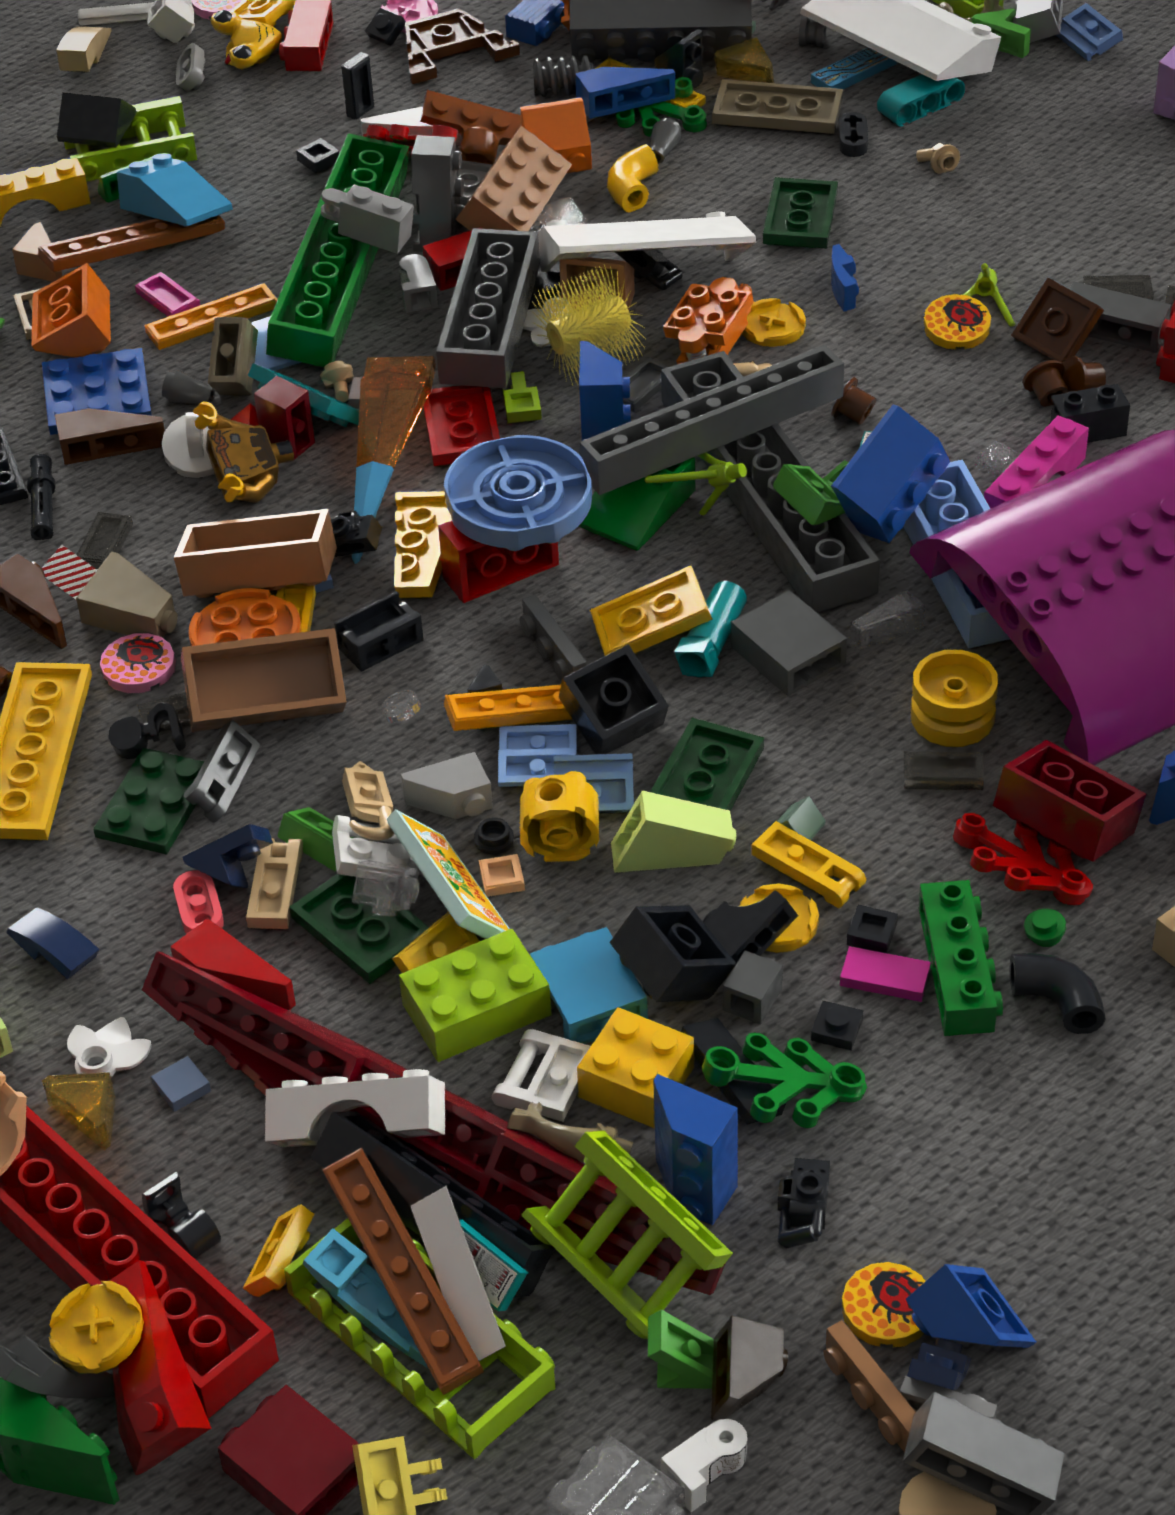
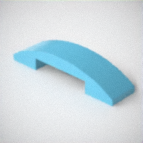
(358, 1288)

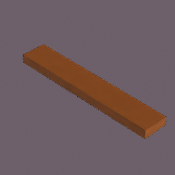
(123, 241)
(403, 1272)

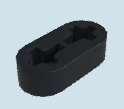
(857, 134)

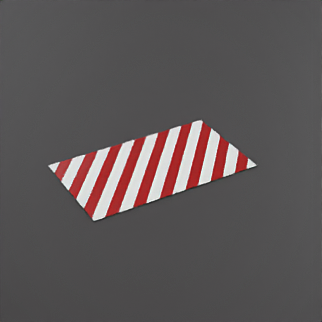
(68, 571)

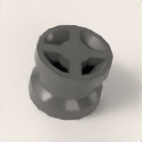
(811, 32)

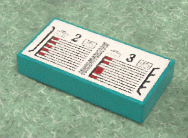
(497, 1271)

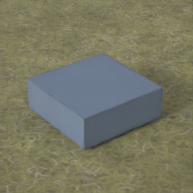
(181, 1083)

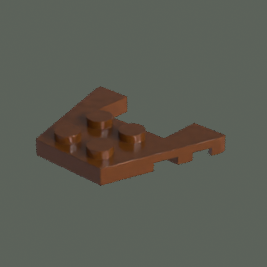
(448, 35)

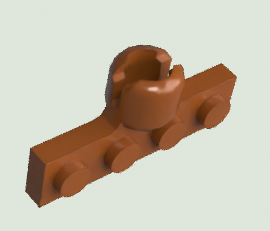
(479, 125)

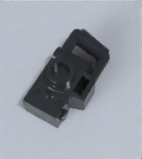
(650, 265)
(355, 533)
(803, 1202)

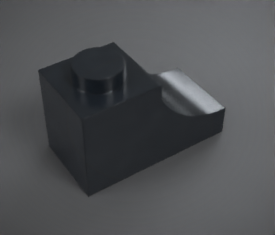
(750, 926)

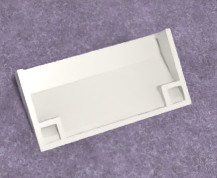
(912, 34)
(579, 241)

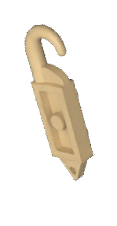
(368, 801)

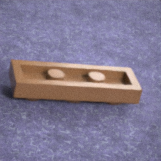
(869, 1384)

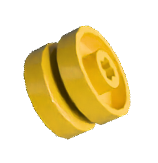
(954, 698)

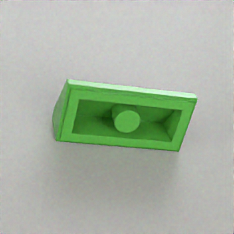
(807, 493)
(315, 834)

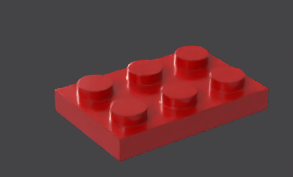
(458, 420)

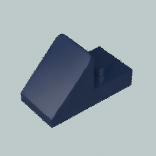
(223, 856)

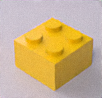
(625, 1061)

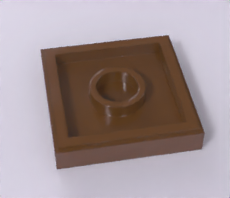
(1057, 322)

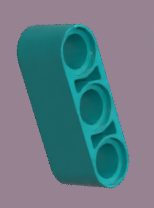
(917, 97)

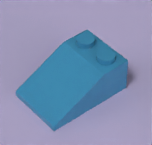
(169, 191)

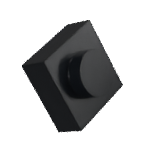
(385, 26)
(317, 155)
(872, 929)
(837, 1025)

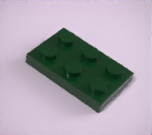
(800, 212)
(709, 765)
(150, 802)
(351, 929)

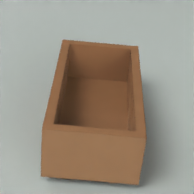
(515, 185)
(256, 553)
(263, 679)

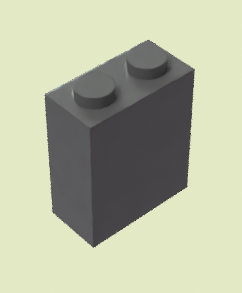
(788, 642)

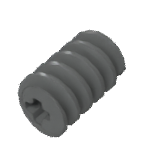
(559, 75)

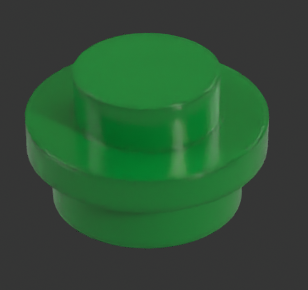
(1045, 927)

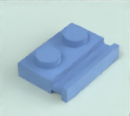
(1089, 32)
(607, 773)

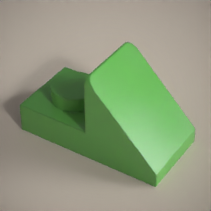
(1014, 37)
(681, 1353)

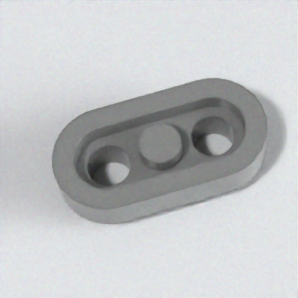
(190, 68)

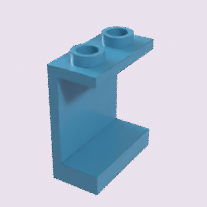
(589, 983)

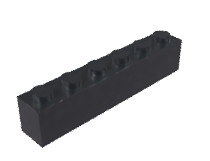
(411, 1178)

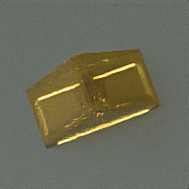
(745, 62)
(84, 1102)

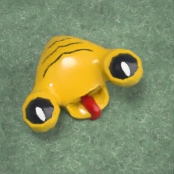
(249, 41)

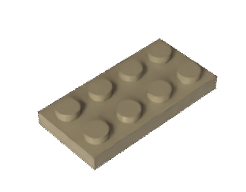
(777, 106)

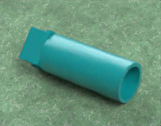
(700, 649)

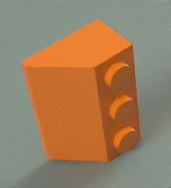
(72, 315)

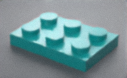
(320, 403)

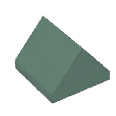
(803, 818)

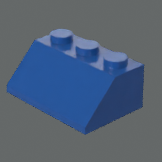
(601, 391)
(890, 475)
(695, 1147)

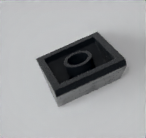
(93, 119)

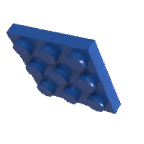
(96, 381)

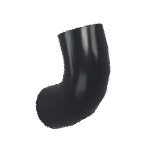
(1061, 982)

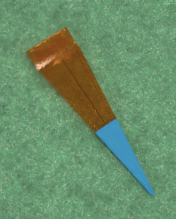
(388, 408)

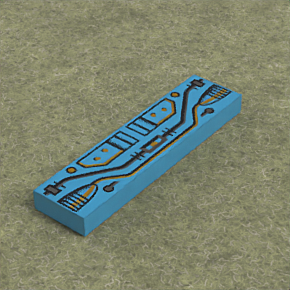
(852, 69)

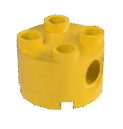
(559, 817)

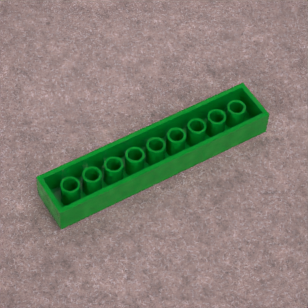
(330, 266)

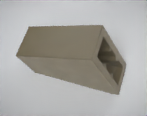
(126, 600)

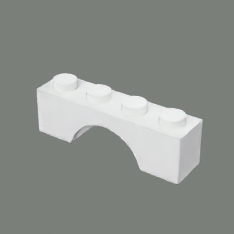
(406, 1104)

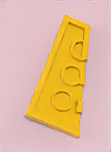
(418, 542)

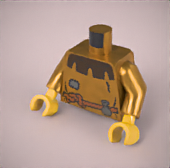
(241, 455)

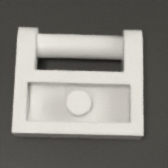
(352, 850)
(555, 1080)

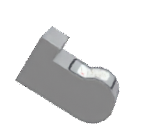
(417, 283)

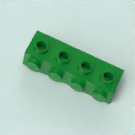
(958, 958)

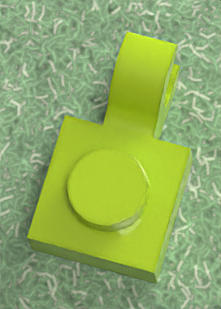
(521, 401)

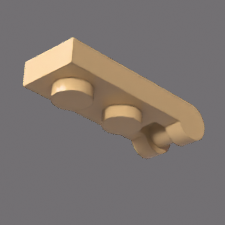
(274, 885)

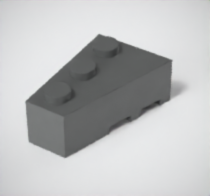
(436, 188)

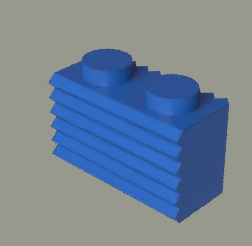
(534, 20)

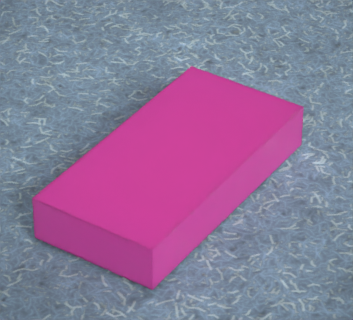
(166, 295)
(885, 974)

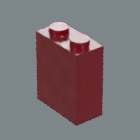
(290, 1456)

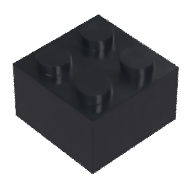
(613, 701)
(672, 953)

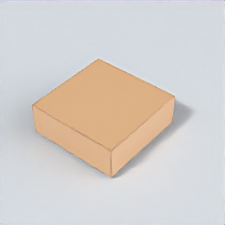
(501, 875)

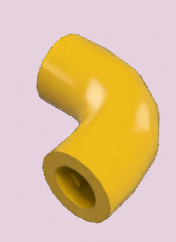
(625, 178)

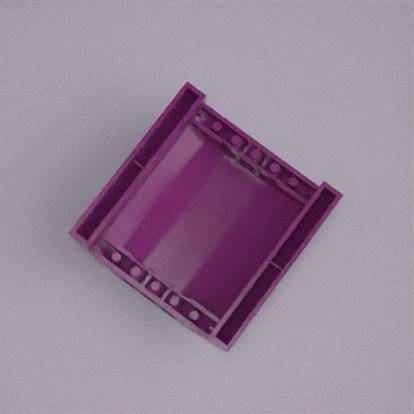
(1084, 589)

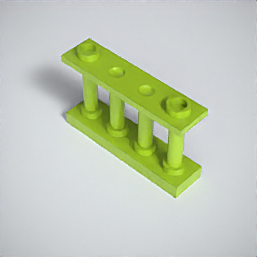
(150, 118)
(666, 1219)

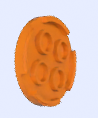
(242, 616)

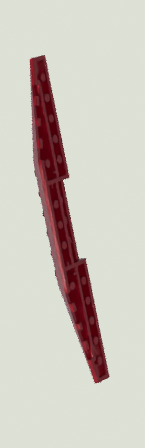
(477, 1149)

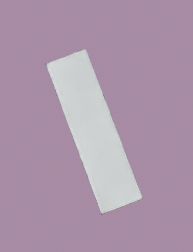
(457, 1272)

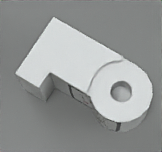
(705, 1457)

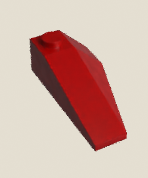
(153, 1385)

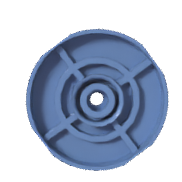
(518, 491)

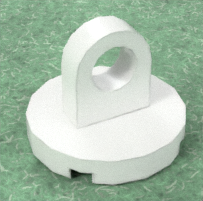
(186, 447)

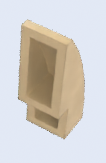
(82, 48)

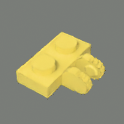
(386, 1479)

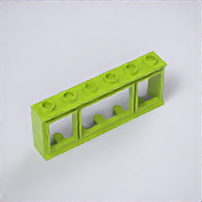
(528, 1363)

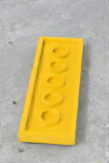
(37, 742)

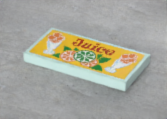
(447, 876)

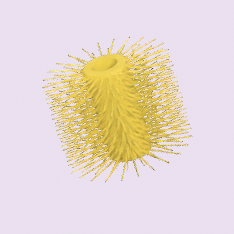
(588, 324)

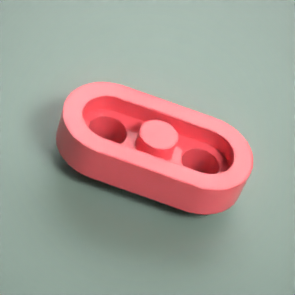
(200, 906)

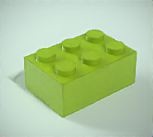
(475, 995)

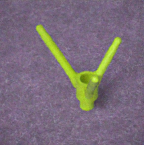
(987, 286)
(719, 475)

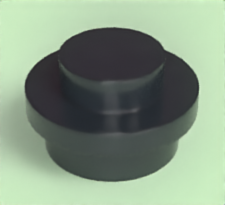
(493, 836)

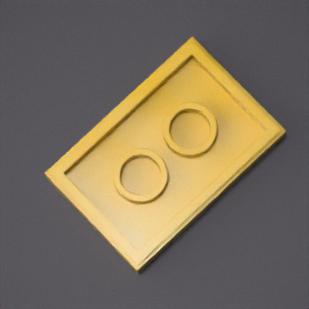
(652, 613)

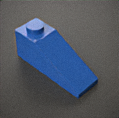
(623, 88)

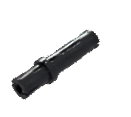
(41, 472)

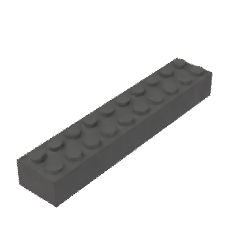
(823, 561)

